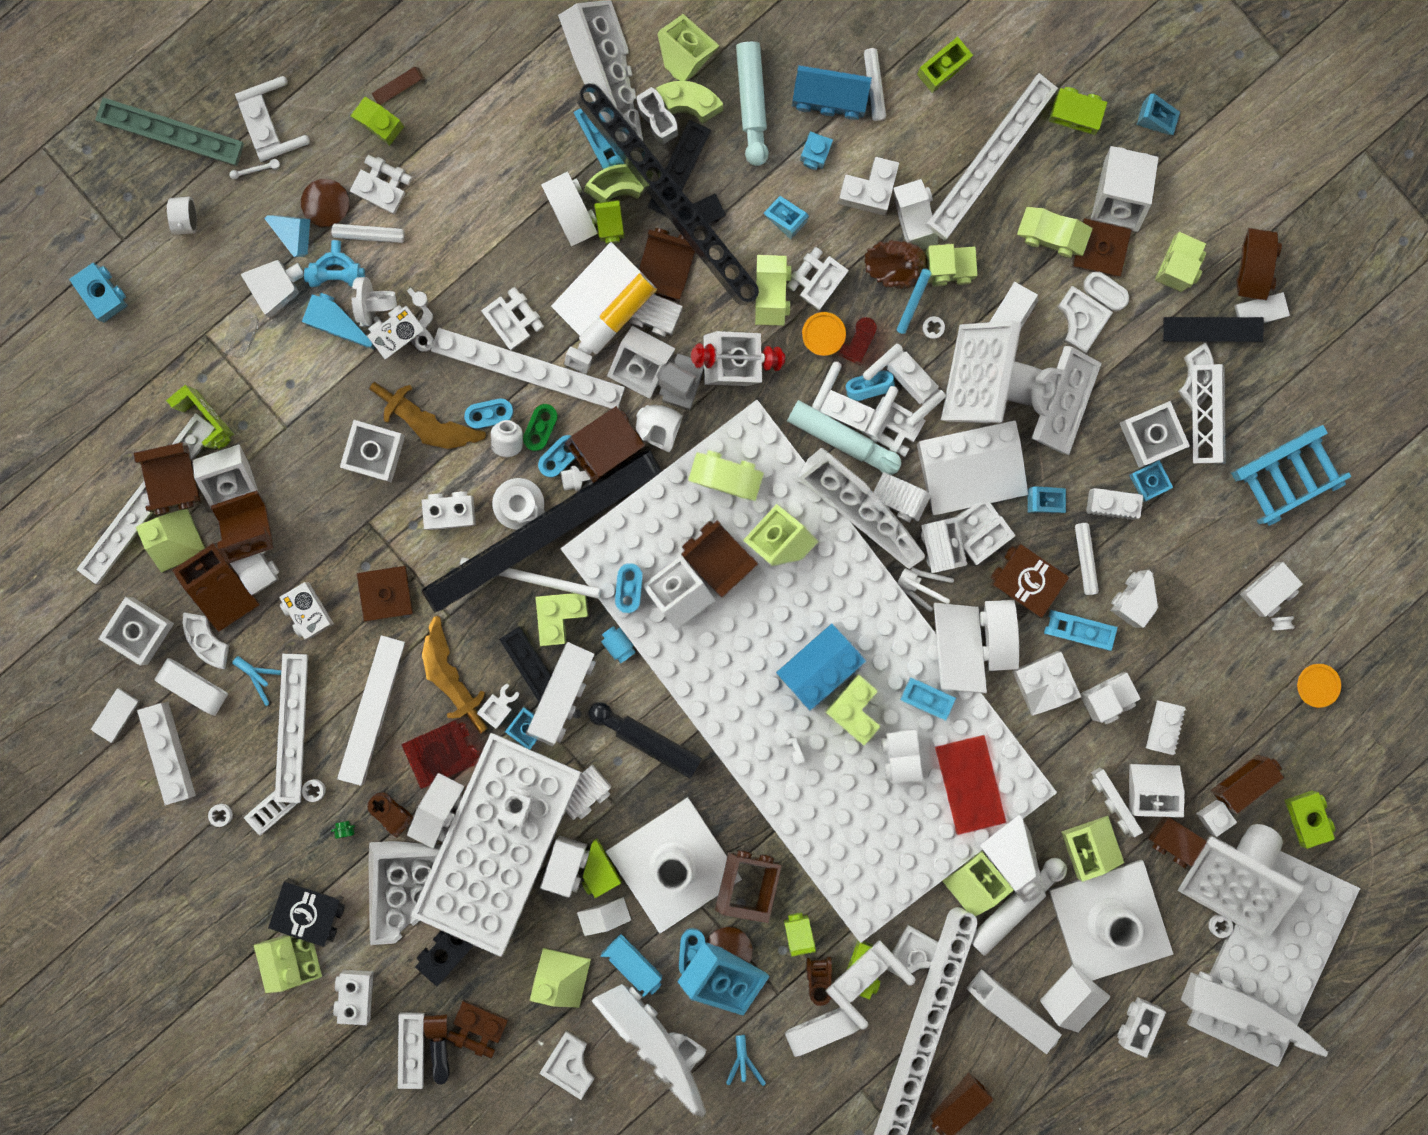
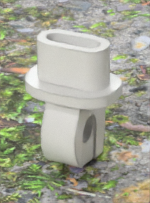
(573, 478)

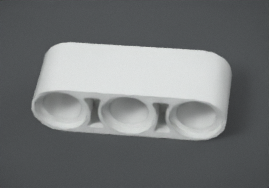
(191, 686)
(820, 1031)

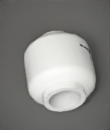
(506, 438)

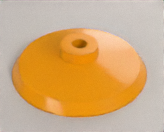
(823, 333)
(1319, 685)

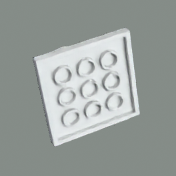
(986, 373)
(671, 864)
(1242, 881)
(1111, 921)

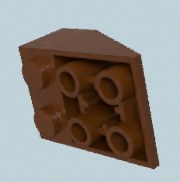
(215, 587)

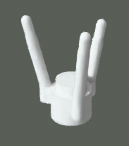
(910, 581)

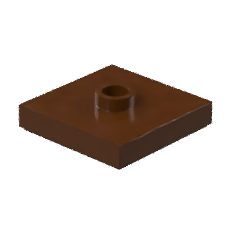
(1104, 249)
(384, 593)

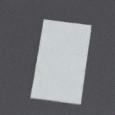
(960, 648)

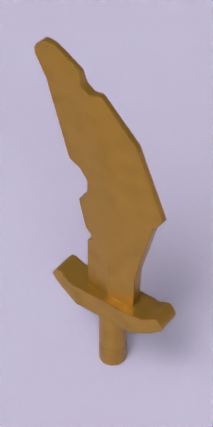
(424, 423)
(446, 677)

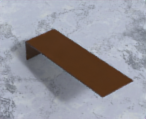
(397, 85)

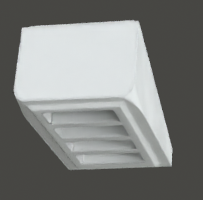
(256, 825)

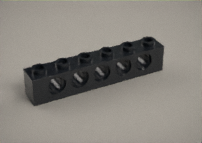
(435, 969)

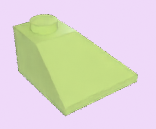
(685, 47)
(780, 538)
(170, 539)
(560, 979)

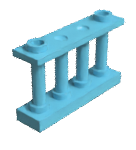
(1291, 451)

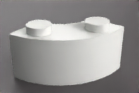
(569, 208)
(914, 212)
(1001, 635)

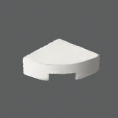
(795, 750)

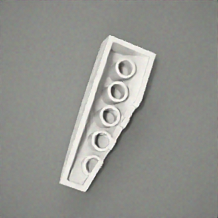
(600, 56)
(860, 506)
(1237, 1008)
(640, 1026)

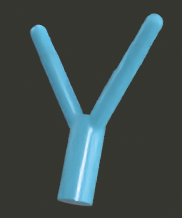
(255, 677)
(741, 1059)

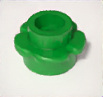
(343, 830)

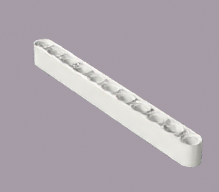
(922, 1025)

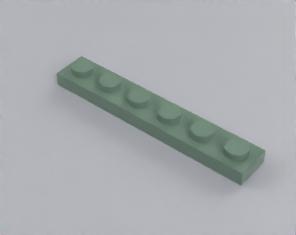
(169, 131)

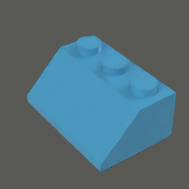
(831, 92)
(821, 666)

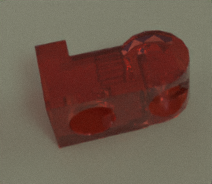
(864, 333)

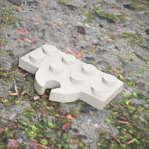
(1064, 399)

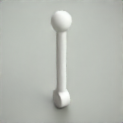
(274, 164)

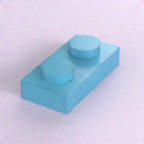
(928, 698)

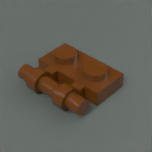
(481, 1022)

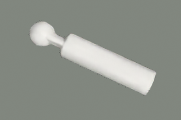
(1014, 909)

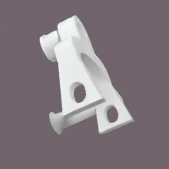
(420, 299)

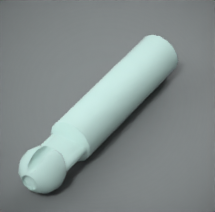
(752, 101)
(844, 438)

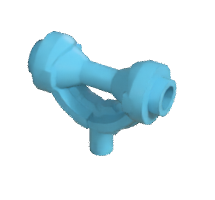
(318, 273)

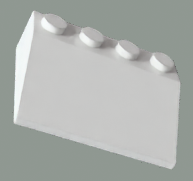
(973, 467)

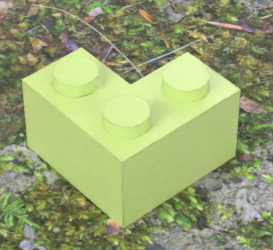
(1182, 262)
(951, 264)
(552, 613)
(848, 709)

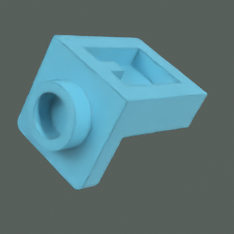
(815, 151)

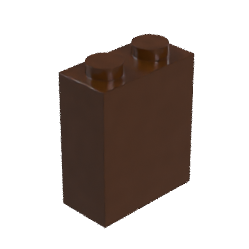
(605, 444)

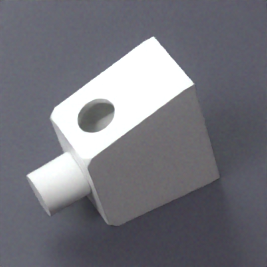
(273, 285)

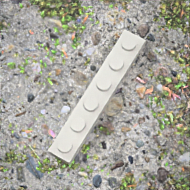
(291, 728)

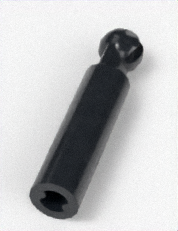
(646, 740)

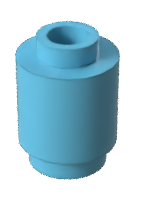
(618, 644)

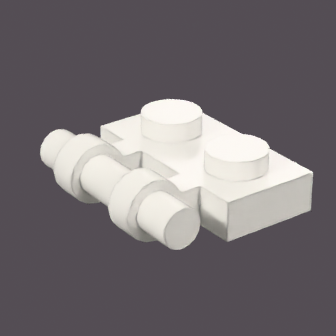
(378, 191)
(823, 283)
(506, 323)
(896, 422)

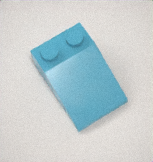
(722, 979)

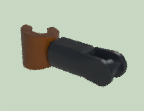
(436, 1029)

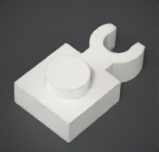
(496, 708)

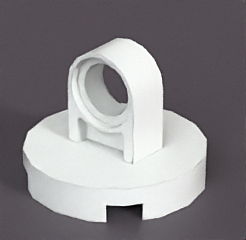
(369, 301)

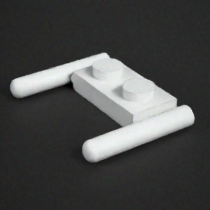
(260, 123)
(912, 378)
(850, 411)
(861, 975)

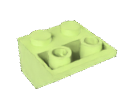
(1092, 848)
(978, 885)
(286, 963)

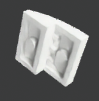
(982, 531)

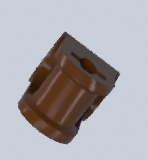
(393, 817)
(819, 978)

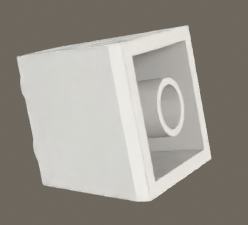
(1125, 188)
(1015, 858)

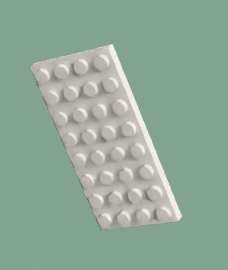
(490, 863)
(1287, 964)

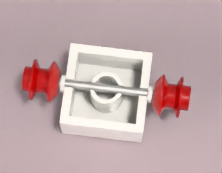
(735, 358)

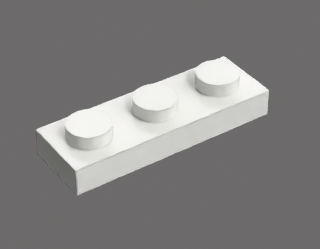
(1115, 803)
(411, 1051)

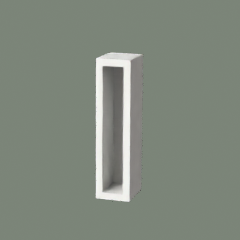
(560, 694)
(166, 753)

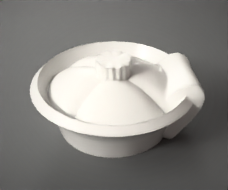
(517, 503)

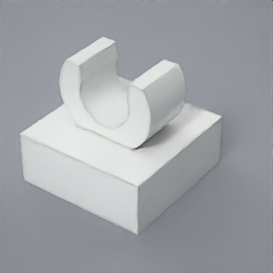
(578, 359)

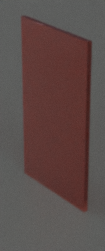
(970, 784)

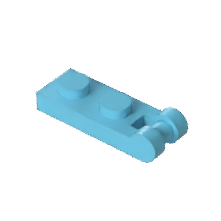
(596, 140)
(1081, 630)

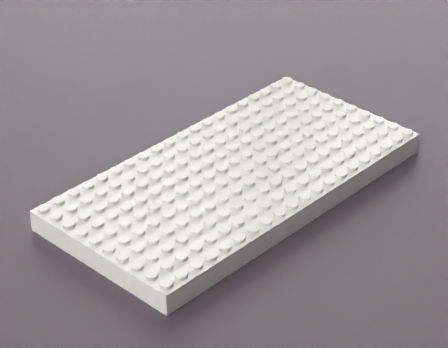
(849, 827)

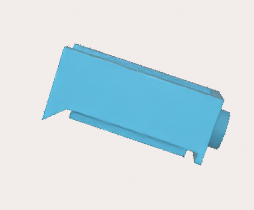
(633, 965)

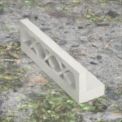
(1218, 408)

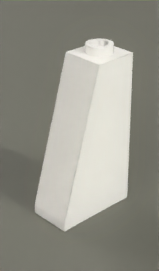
(1013, 1011)

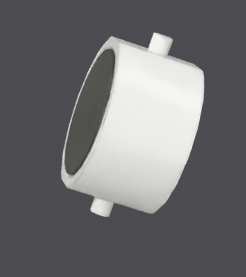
(182, 215)

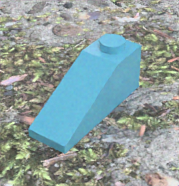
(331, 318)

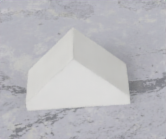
(604, 917)

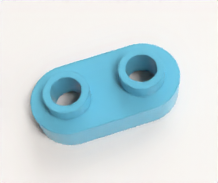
(861, 389)
(489, 413)
(558, 455)
(628, 588)
(688, 950)

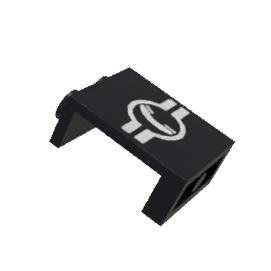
(306, 914)

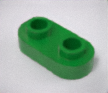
(539, 427)

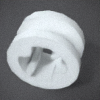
(934, 319)
(1283, 623)
(312, 798)
(211, 815)
(1221, 934)

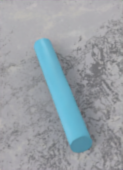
(913, 301)

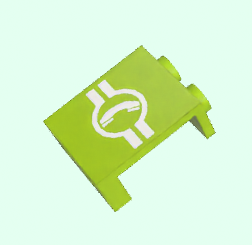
(186, 398)

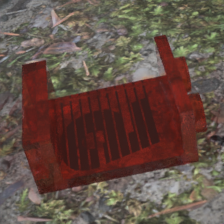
(441, 752)

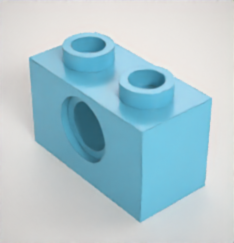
(86, 284)

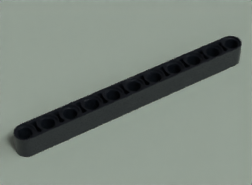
(665, 182)
(541, 531)

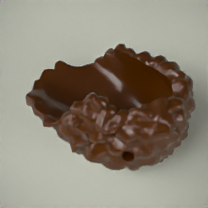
(895, 263)

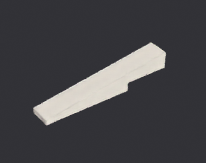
(371, 711)

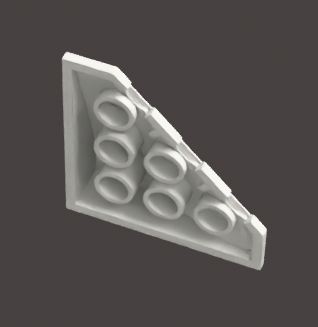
(395, 885)

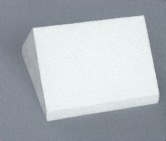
(1074, 1000)

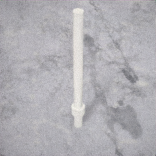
(548, 582)

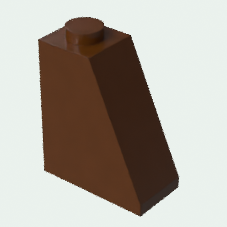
(961, 1106)

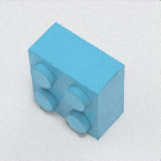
(1151, 480)
(519, 727)

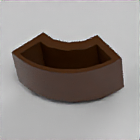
(1258, 264)

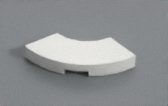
(1199, 356)
(203, 641)

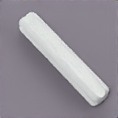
(876, 90)
(368, 233)
(1086, 558)

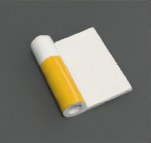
(604, 298)

